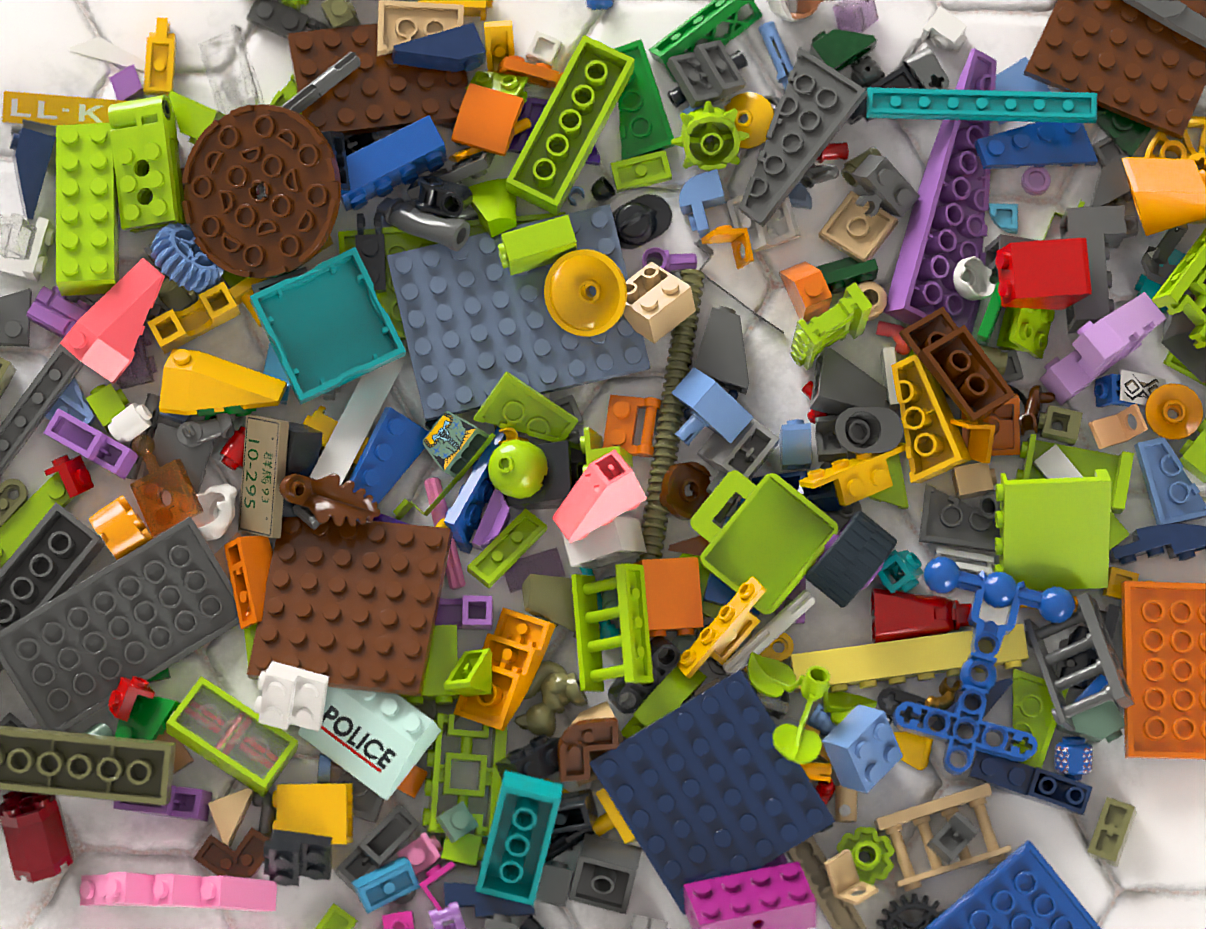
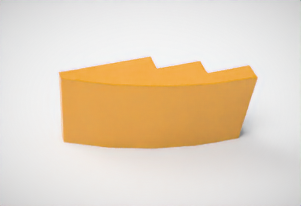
(516, 657)

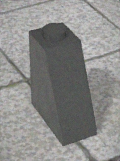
(723, 351)
(843, 385)

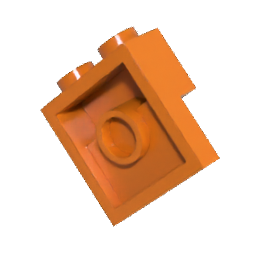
(1006, 428)

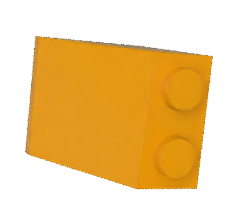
(1166, 191)

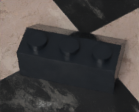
(302, 455)

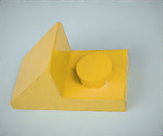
(498, 43)

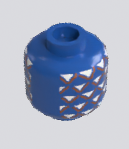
(1073, 757)

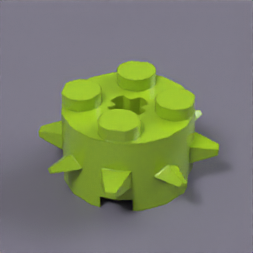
(724, 143)

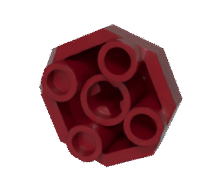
(35, 835)

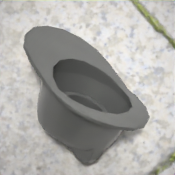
(869, 429)

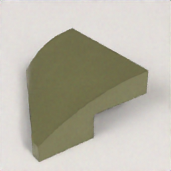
(550, 599)

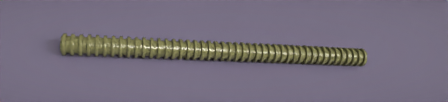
(670, 421)

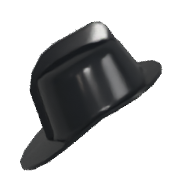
(642, 220)

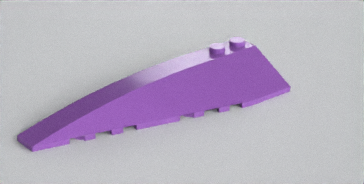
(947, 216)

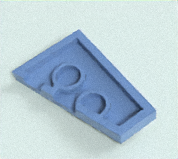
(1168, 487)

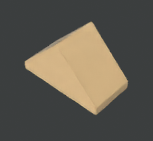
(230, 812)

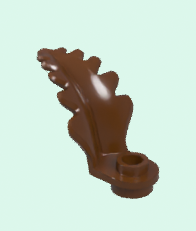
(328, 498)

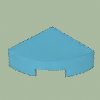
(1005, 216)

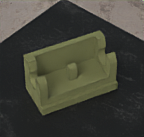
(1112, 831)

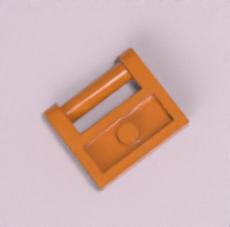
(622, 424)

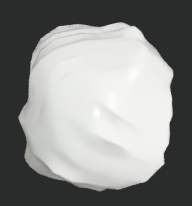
(218, 511)

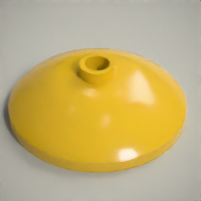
(569, 293)

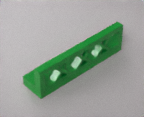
(700, 24)

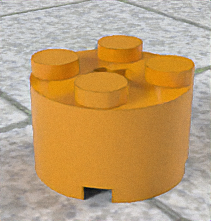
(120, 527)

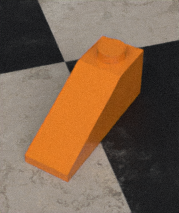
(249, 568)

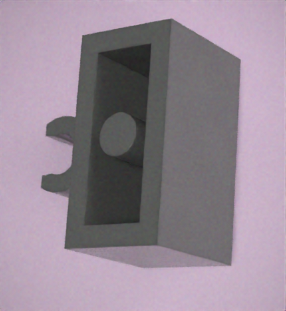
(884, 186)

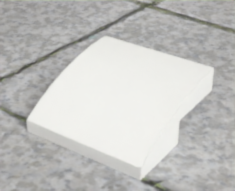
(778, 230)

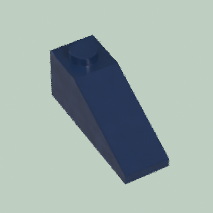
(446, 50)
(30, 164)

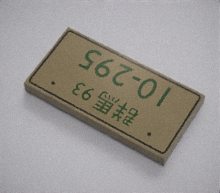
(261, 476)

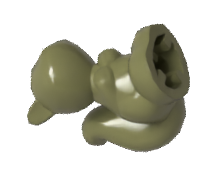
(557, 691)

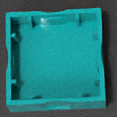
(327, 326)

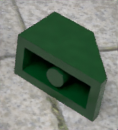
(841, 47)

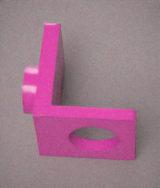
(433, 876)

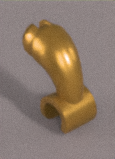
(947, 698)

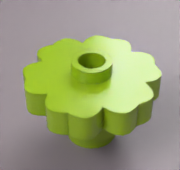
(878, 849)

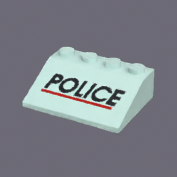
(372, 736)

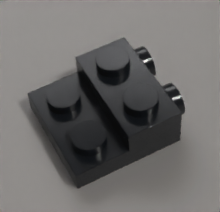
(297, 855)

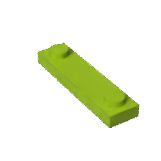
(30, 514)

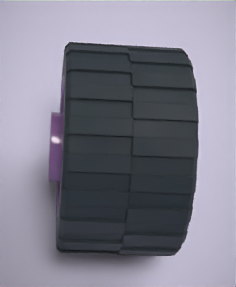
(851, 559)

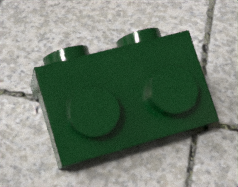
(846, 271)

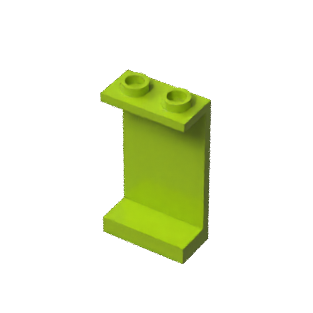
(1085, 462)

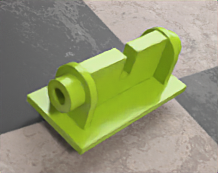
(501, 82)

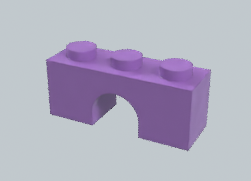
(466, 612)

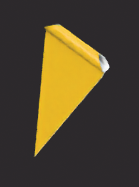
(914, 749)

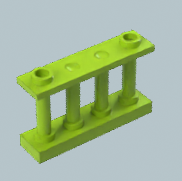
(633, 626)

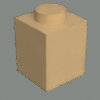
(973, 480)

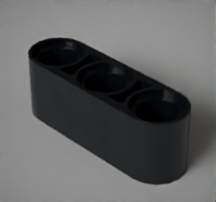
(639, 692)

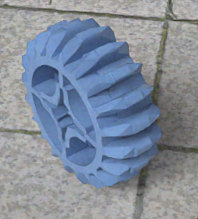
(183, 260)

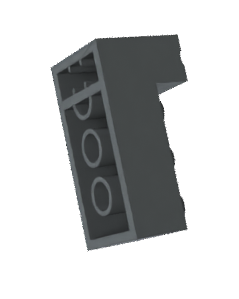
(1103, 229)

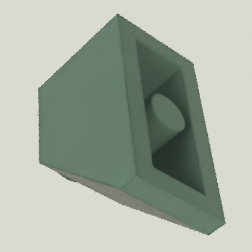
(1098, 723)

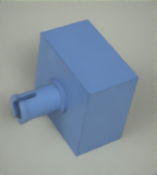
(709, 408)

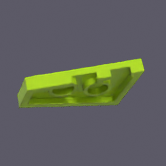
(525, 410)
(1033, 713)

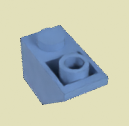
(795, 445)

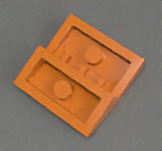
(487, 119)

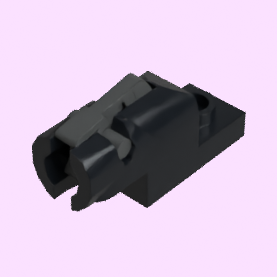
(1088, 656)

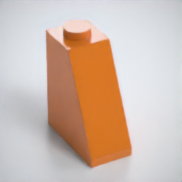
(806, 290)

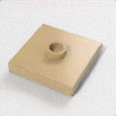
(855, 232)

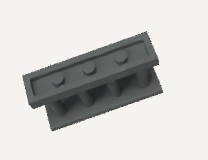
(1107, 664)

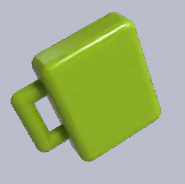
(769, 537)

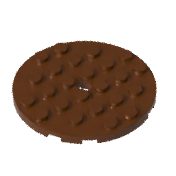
(300, 185)

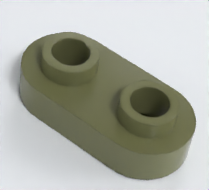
(7, 505)

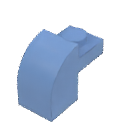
(699, 194)

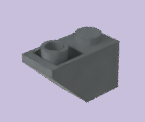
(1111, 185)

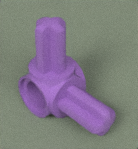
(670, 262)

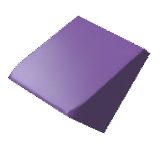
(127, 84)

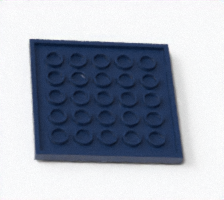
(711, 788)

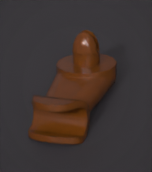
(1034, 404)

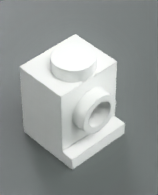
(945, 30)

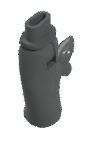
(448, 231)

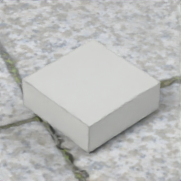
(544, 48)

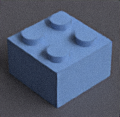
(862, 748)

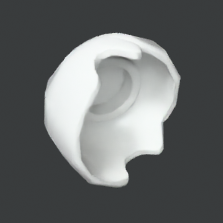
(973, 279)

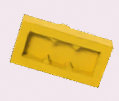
(611, 819)

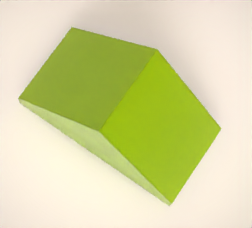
(472, 674)

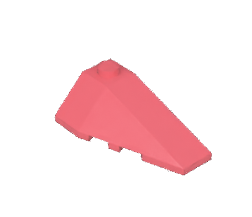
(111, 327)

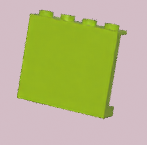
(1054, 531)

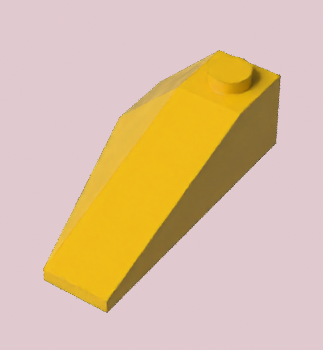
(203, 381)

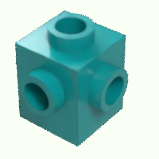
(891, 573)

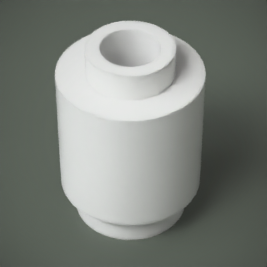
(130, 422)

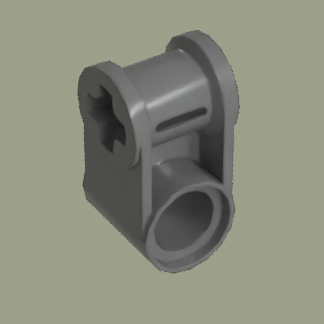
(927, 70)

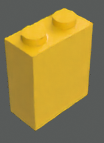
(315, 809)

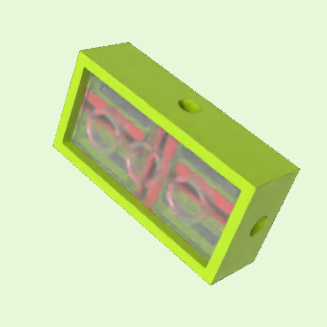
(231, 736)

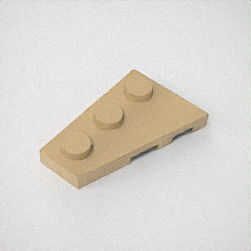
(412, 20)

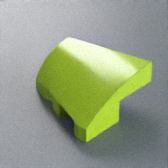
(494, 206)

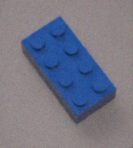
(393, 161)

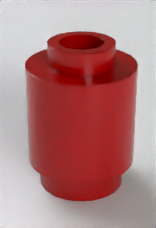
(234, 450)

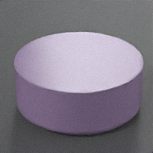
(1035, 181)

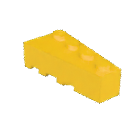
(930, 439)

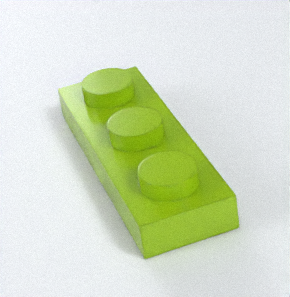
(507, 548)

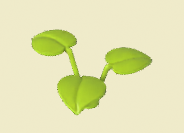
(773, 677)

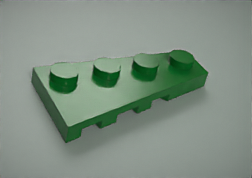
(641, 110)

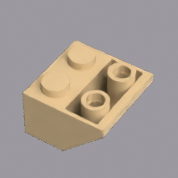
(657, 302)

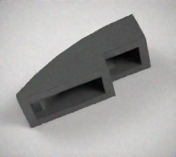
(378, 845)

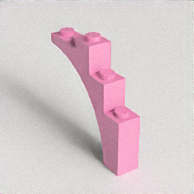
(178, 891)

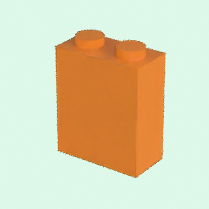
(673, 595)

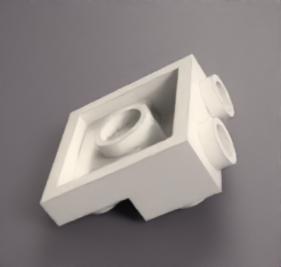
(291, 697)

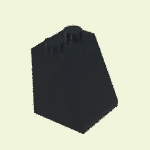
(564, 469)

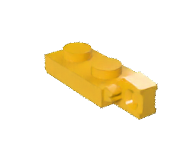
(160, 60)

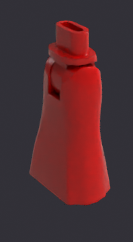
(914, 615)

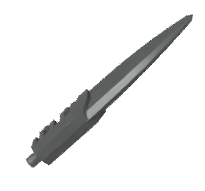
(1174, 16)

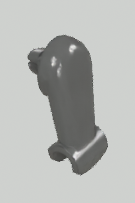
(196, 433)

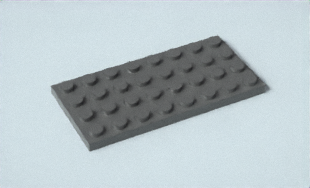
(118, 625)

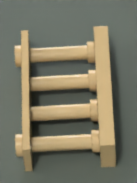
(921, 817)

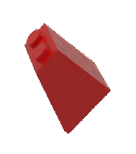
(1043, 273)

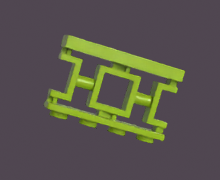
(1188, 275)
(846, 317)
(442, 772)

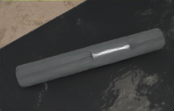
(323, 83)

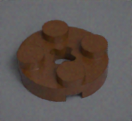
(674, 484)

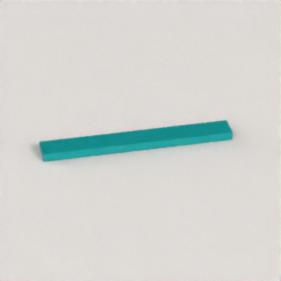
(982, 105)

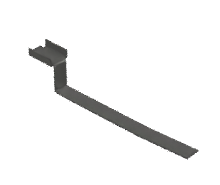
(709, 251)

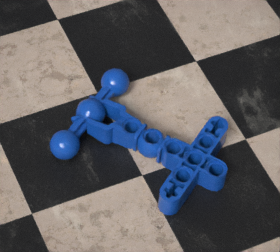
(998, 591)

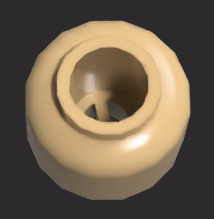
(876, 296)

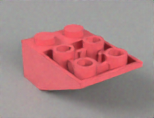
(598, 497)

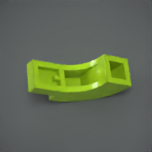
(666, 697)

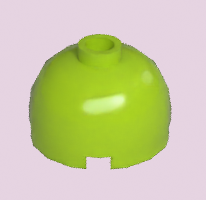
(517, 468)

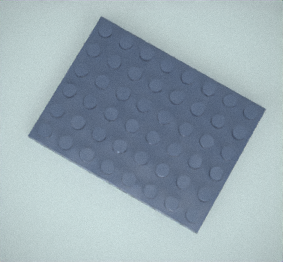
(477, 321)

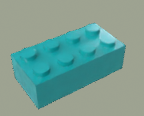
(519, 837)

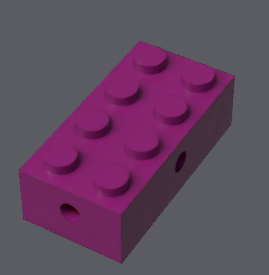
(752, 900)

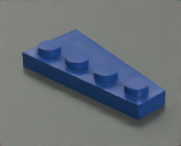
(1037, 146)
(388, 454)
(478, 489)

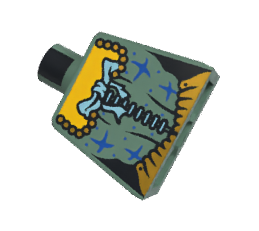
(453, 442)

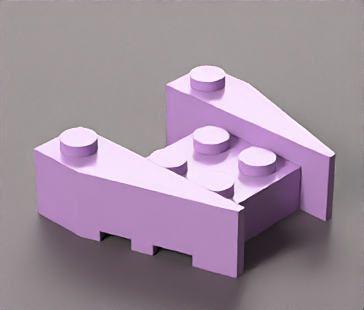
(1101, 347)

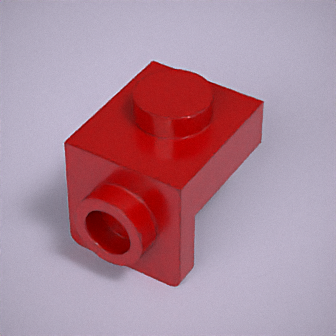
(73, 474)
(123, 698)

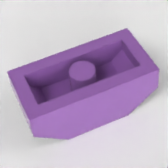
(493, 521)

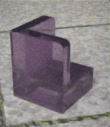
(855, 14)

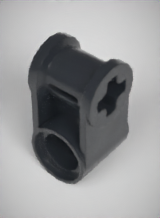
(437, 194)

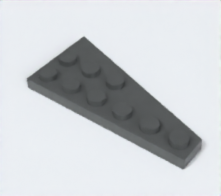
(804, 123)

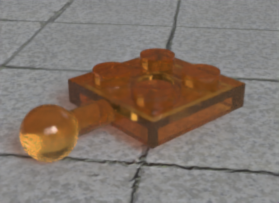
(150, 488)

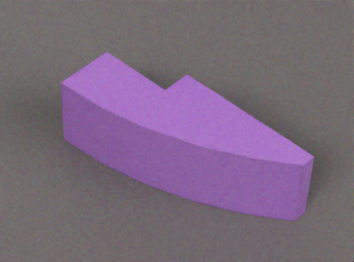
(91, 443)
(184, 804)

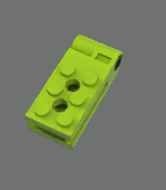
(140, 138)

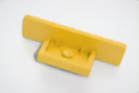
(855, 477)
(725, 631)

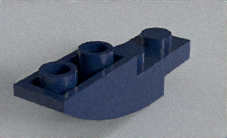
(1177, 539)
(1031, 782)

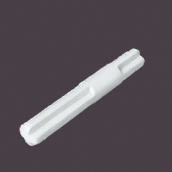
(770, 631)

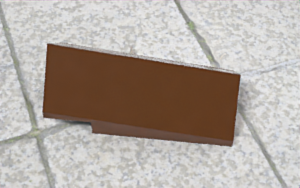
(958, 364)

